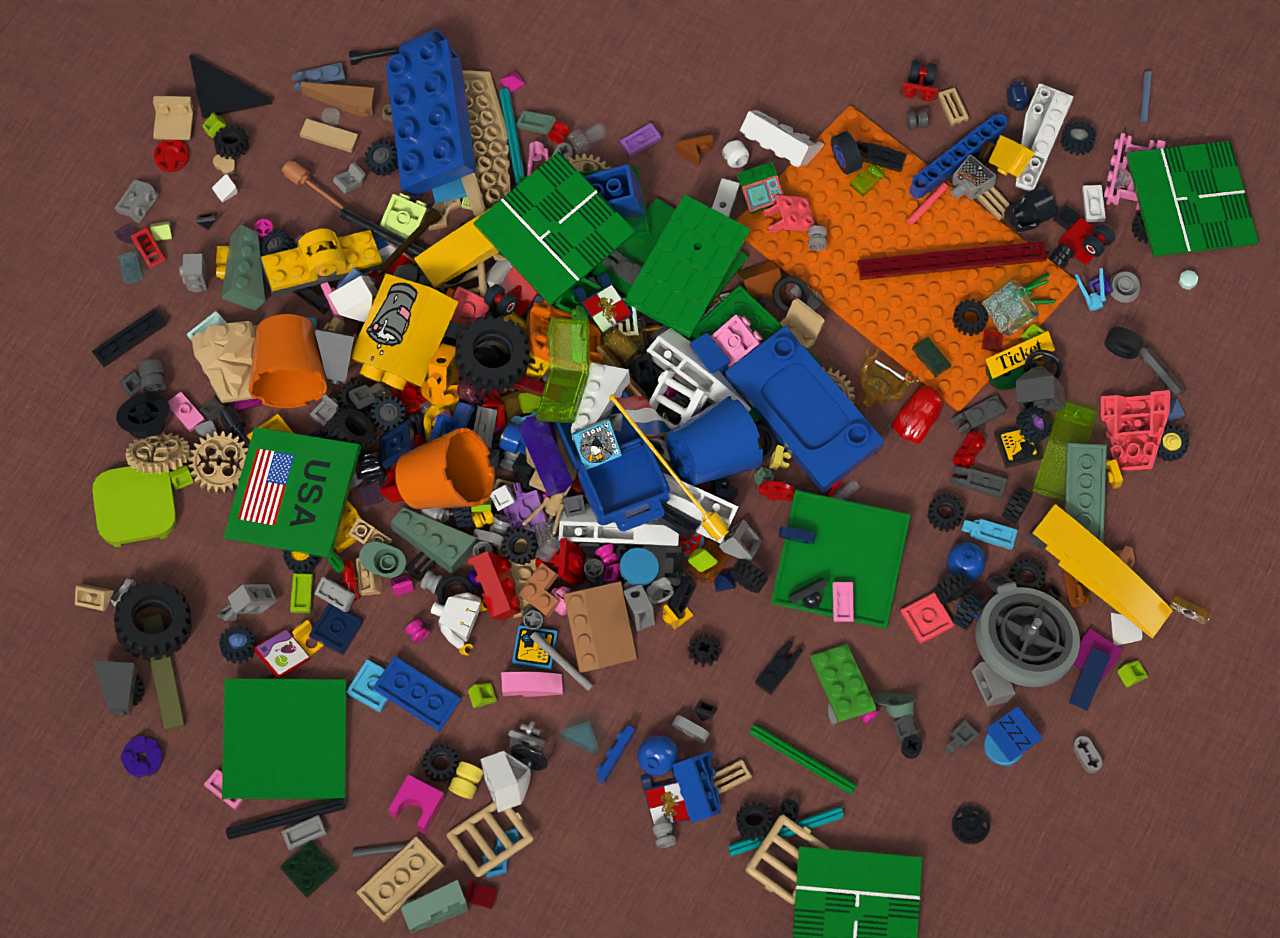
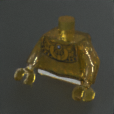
(881, 382)

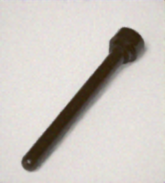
(432, 217)

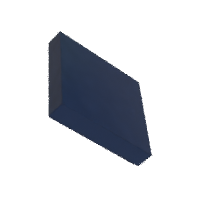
(396, 443)
(336, 629)

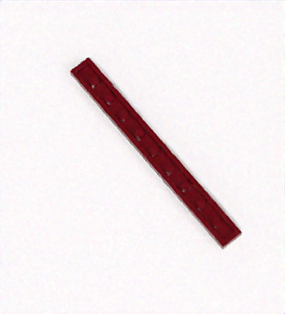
(951, 260)

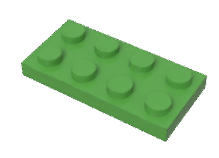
(842, 683)

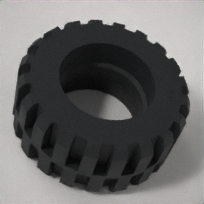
(498, 331)
(152, 596)

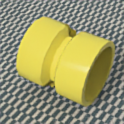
(465, 783)

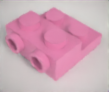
(736, 339)

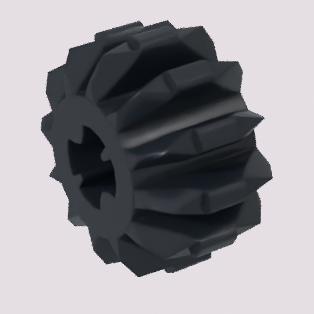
(371, 467)
(701, 656)

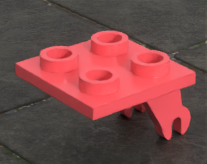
(794, 212)

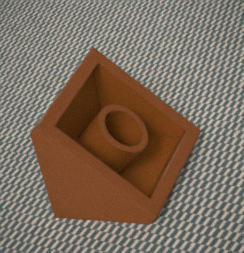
(760, 280)

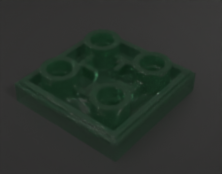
(308, 869)

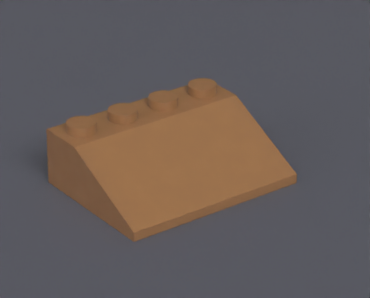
(599, 626)

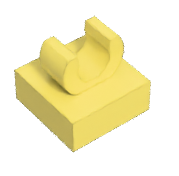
(777, 458)

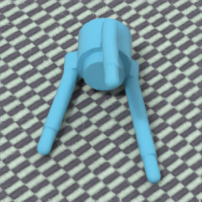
(1093, 300)

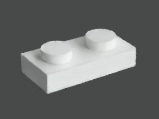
(1093, 203)

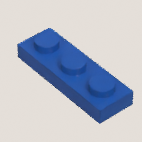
(614, 754)

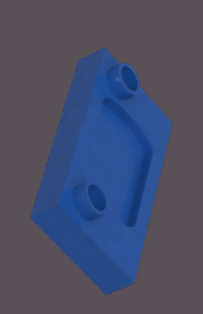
(804, 409)

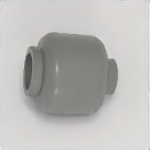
(440, 515)

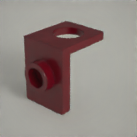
(480, 895)

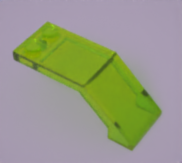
(567, 370)
(1070, 426)

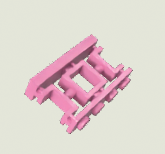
(1115, 161)

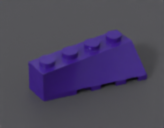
(543, 448)

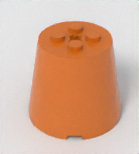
(286, 363)
(446, 472)

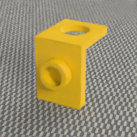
(671, 619)
(301, 635)

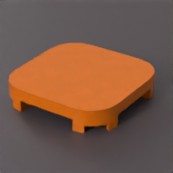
(537, 327)

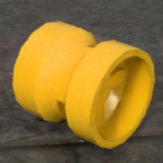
(478, 520)

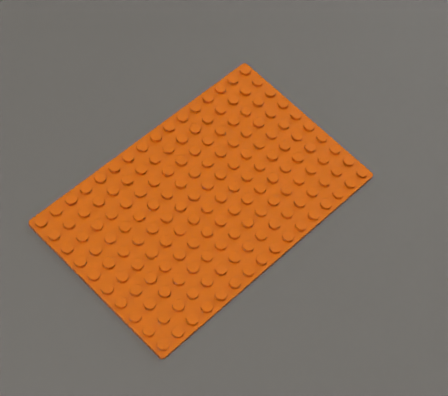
(907, 308)

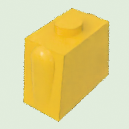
(1010, 157)

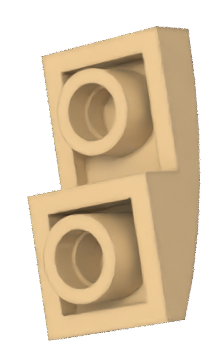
(366, 533)

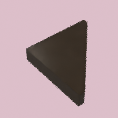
(986, 151)

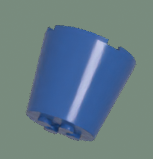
(715, 443)

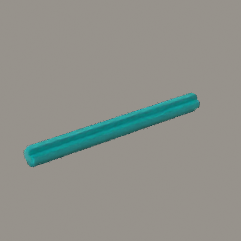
(512, 134)
(810, 822)

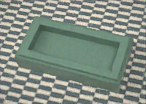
(535, 122)

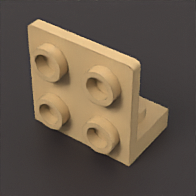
(173, 118)

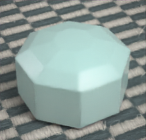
(1188, 279)

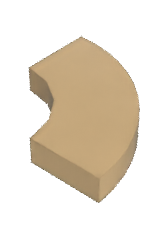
(445, 209)

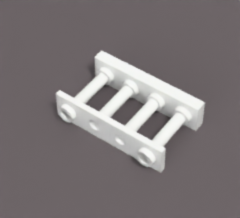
(696, 397)

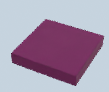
(1098, 642)

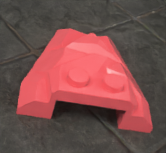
(1135, 427)

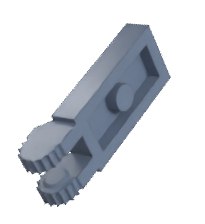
(325, 75)

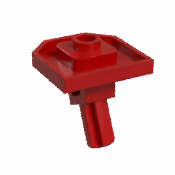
(568, 563)

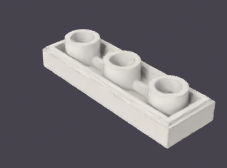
(725, 196)

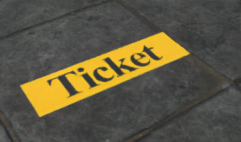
(1016, 355)

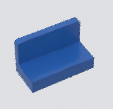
(710, 354)

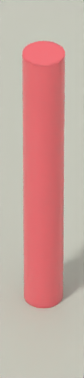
(932, 198)

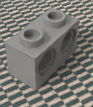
(252, 599)

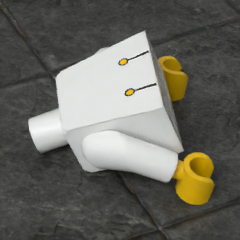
(458, 618)

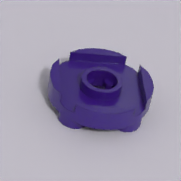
(139, 746)

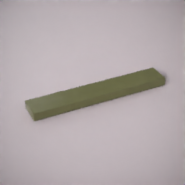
(164, 679)

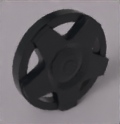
(970, 825)

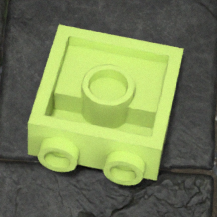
(403, 215)

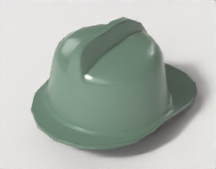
(382, 559)
(896, 703)

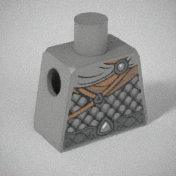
(972, 179)
(638, 606)

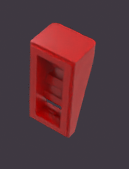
(134, 237)

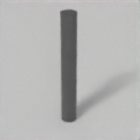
(379, 850)

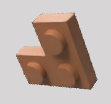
(536, 590)

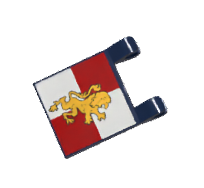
(604, 306)
(665, 801)

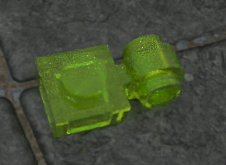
(865, 182)

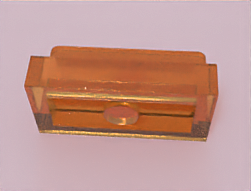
(710, 574)

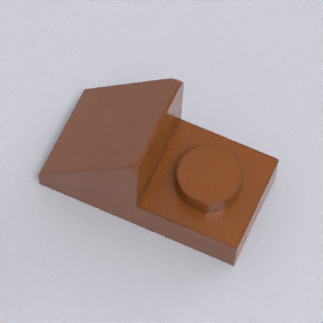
(690, 148)

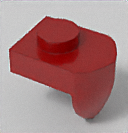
(499, 405)

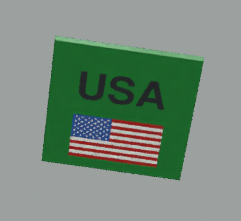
(292, 492)

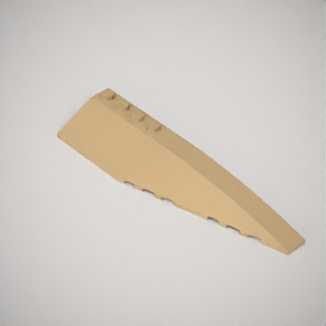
(489, 144)

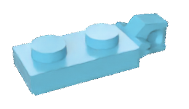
(991, 533)

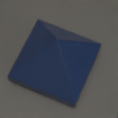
(724, 581)

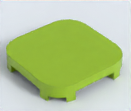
(133, 505)

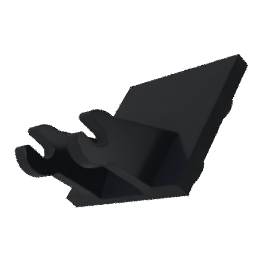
(669, 562)

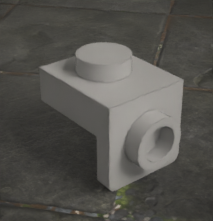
(350, 179)
(325, 410)

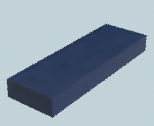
(1089, 679)

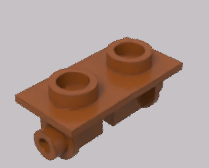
(1076, 591)

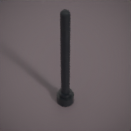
(356, 57)

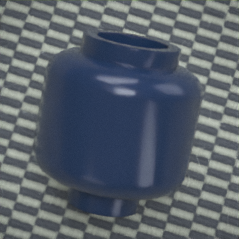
(1018, 96)

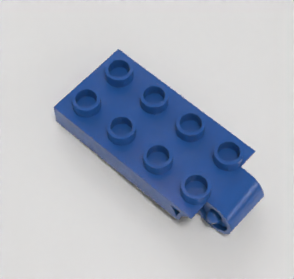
(429, 113)

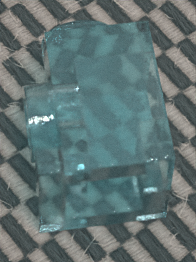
(130, 267)

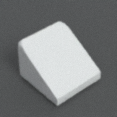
(225, 188)

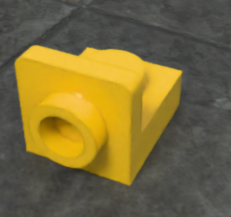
(1113, 473)

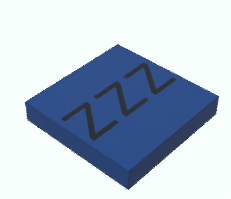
(1014, 734)

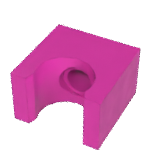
(418, 794)

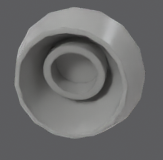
(1125, 287)

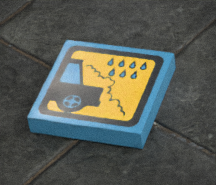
(529, 653)

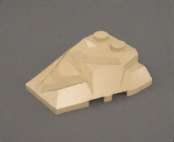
(227, 358)

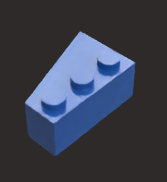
(697, 786)

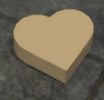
(226, 166)

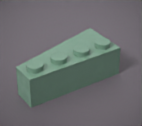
(243, 270)
(436, 540)

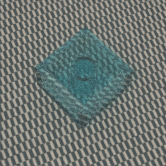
(1010, 308)

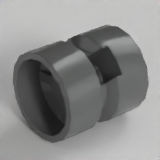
(151, 376)

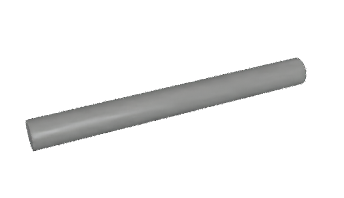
(561, 661)

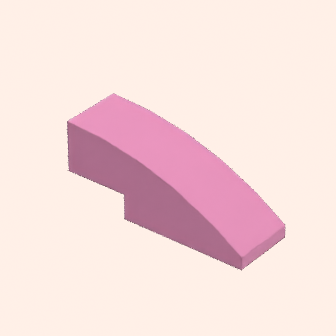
(531, 684)

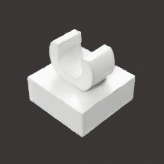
(502, 497)

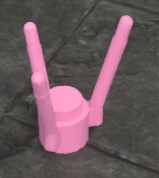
(536, 152)

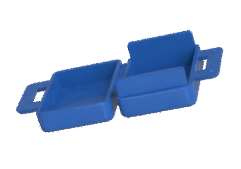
(624, 483)

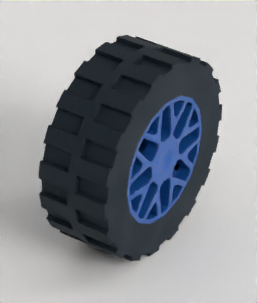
(846, 153)

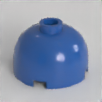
(966, 559)
(657, 755)

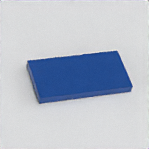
(417, 694)

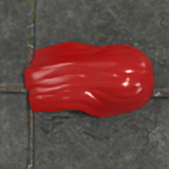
(918, 414)

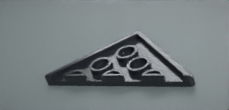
(221, 92)

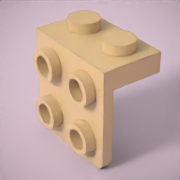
(803, 323)

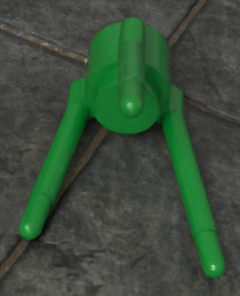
(1034, 284)

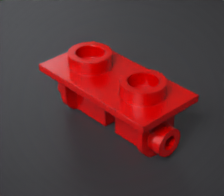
(973, 444)

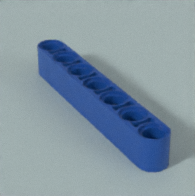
(953, 161)

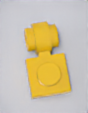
(221, 260)

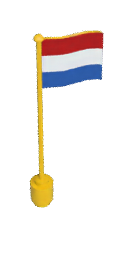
(649, 423)

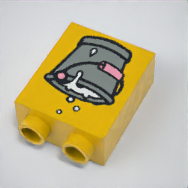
(402, 332)

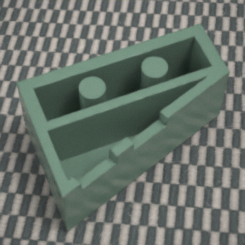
(434, 907)

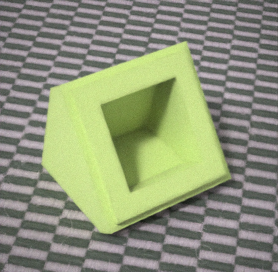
(161, 231)

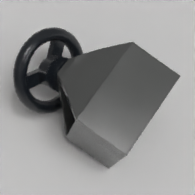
(1039, 386)

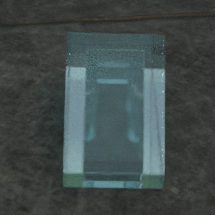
(582, 737)

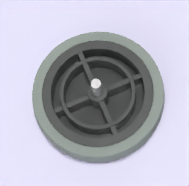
(1027, 637)

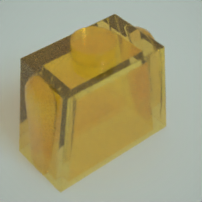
(620, 346)

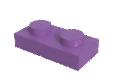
(640, 140)

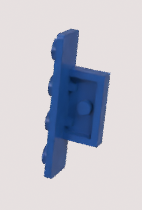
(445, 424)

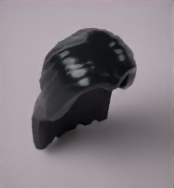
(1030, 210)

